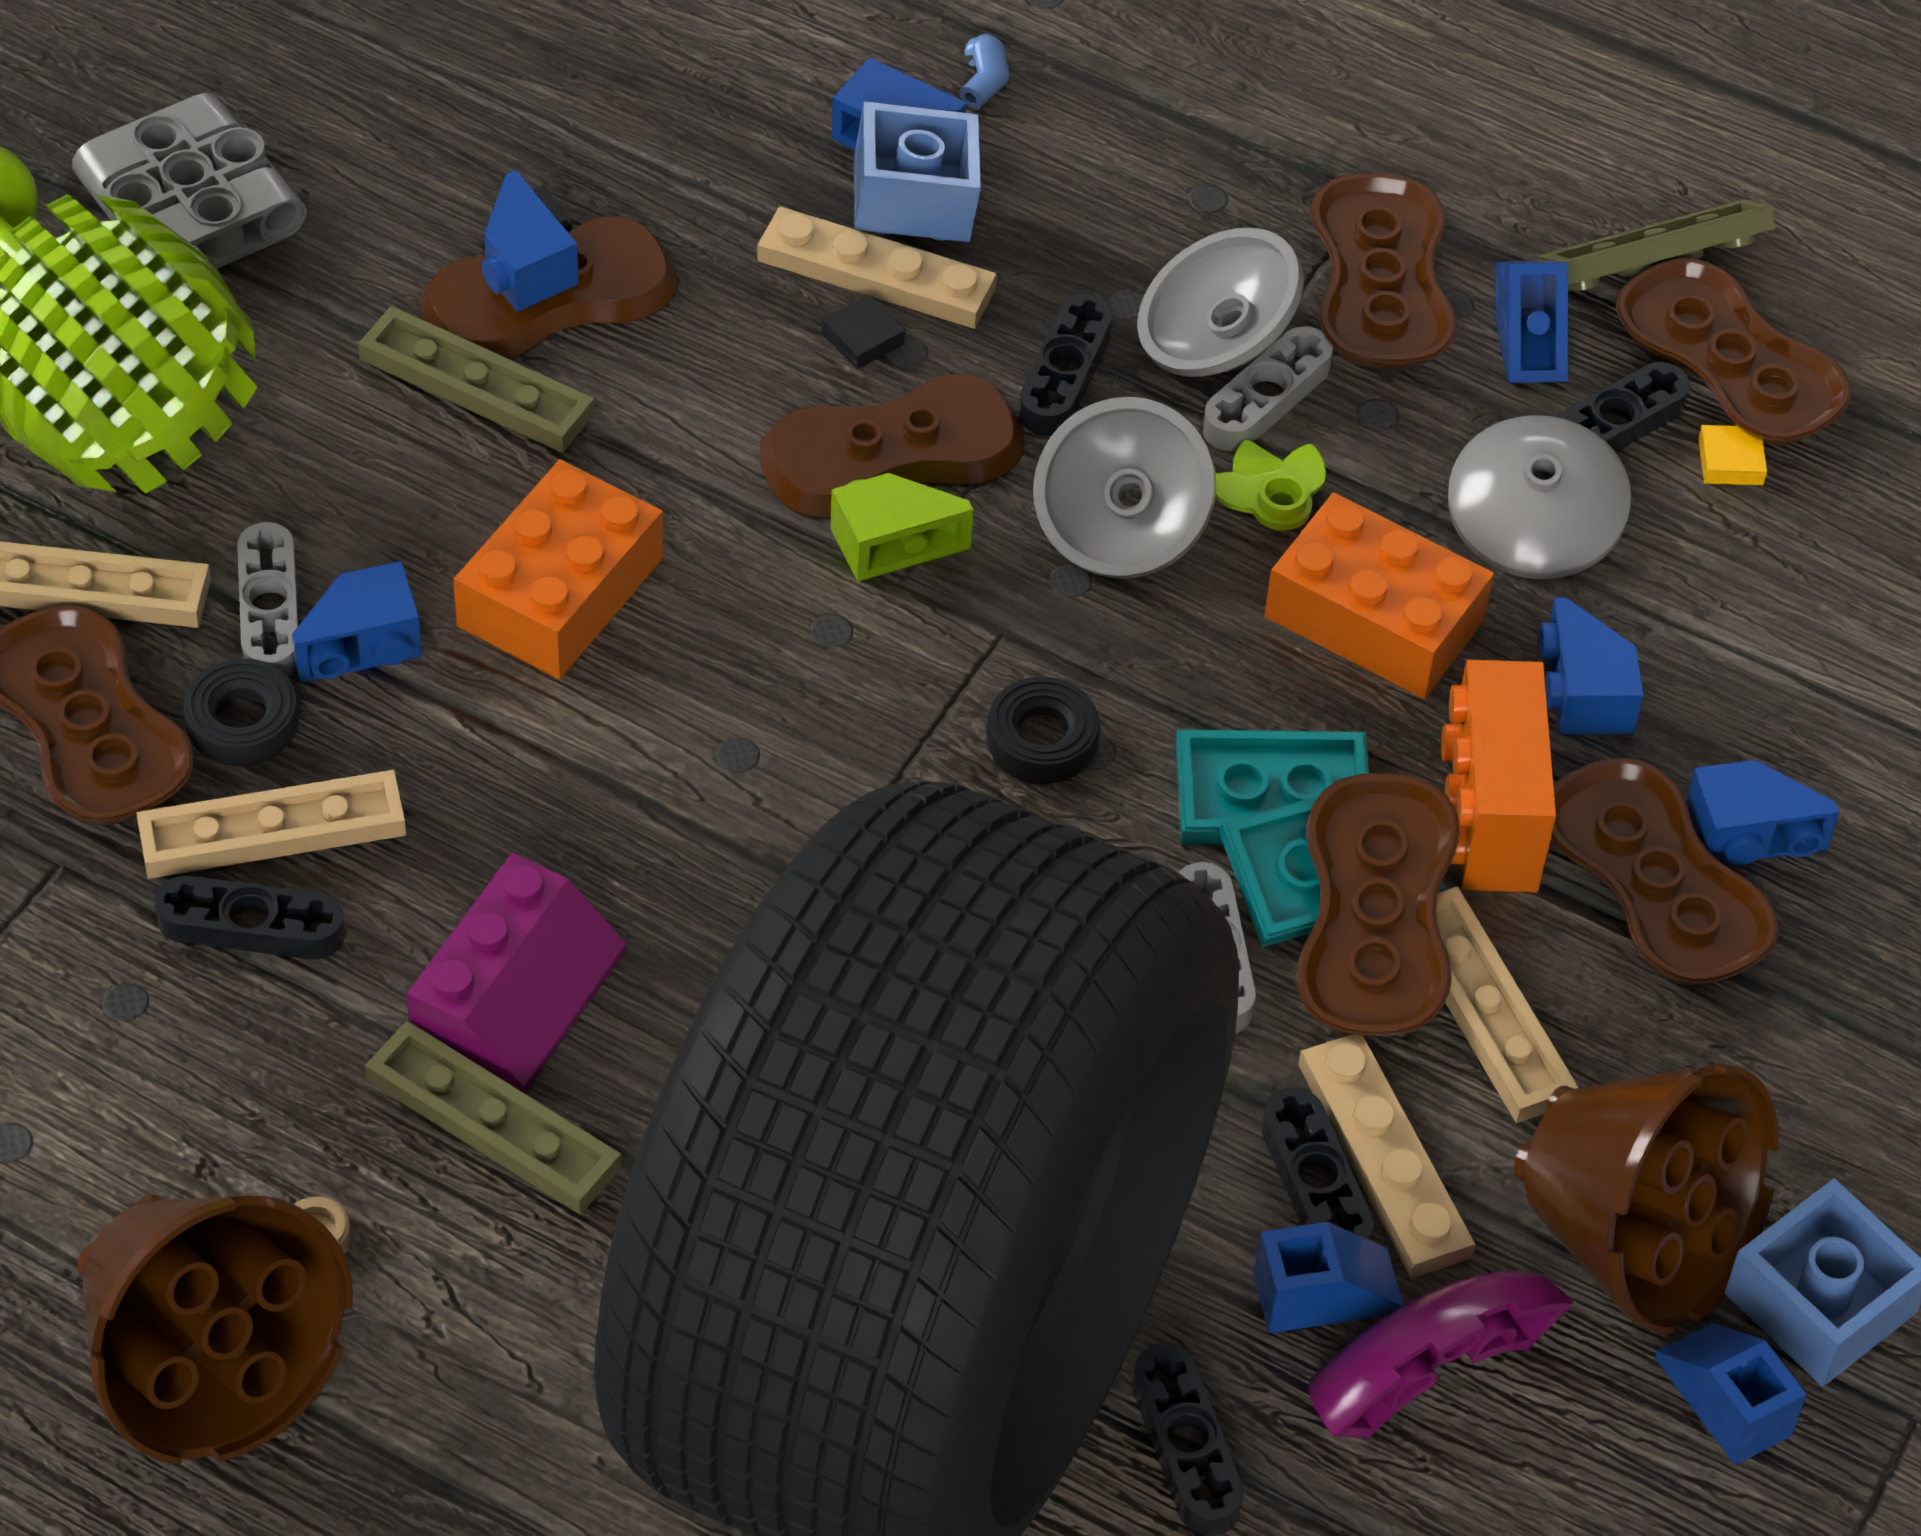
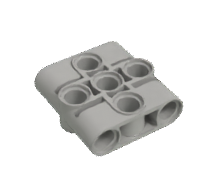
(196, 176)

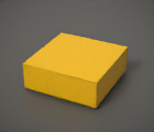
(1731, 456)

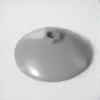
(1220, 302)
(1100, 458)
(1533, 523)

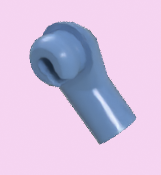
(991, 70)

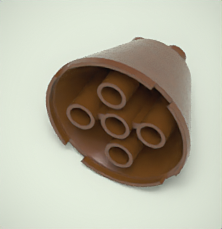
(1655, 1184)
(211, 1321)

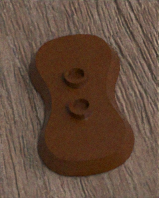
(620, 280)
(1383, 284)
(1709, 327)
(939, 434)
(95, 734)
(1679, 901)
(1376, 941)

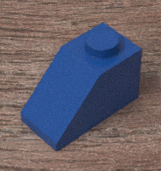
(527, 247)
(1533, 320)

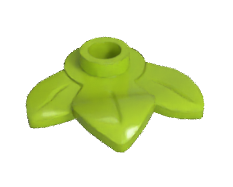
(1272, 488)

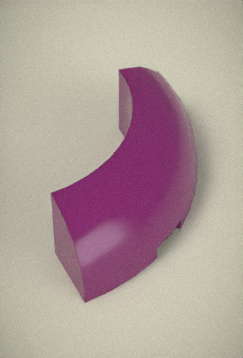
(1399, 1353)

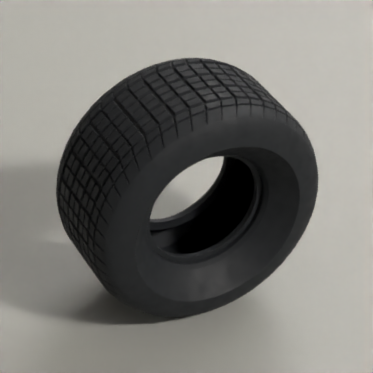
(914, 1174)

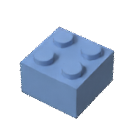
(916, 172)
(1827, 1282)

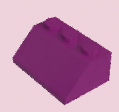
(516, 972)

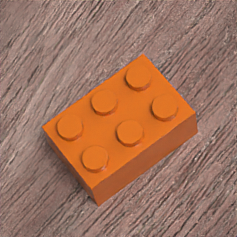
(559, 568)
(1378, 595)
(1500, 775)

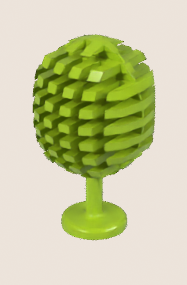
(111, 337)

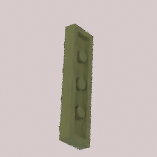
(1683, 237)
(476, 379)
(493, 1117)

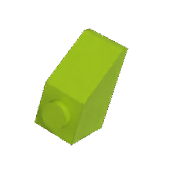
(897, 524)

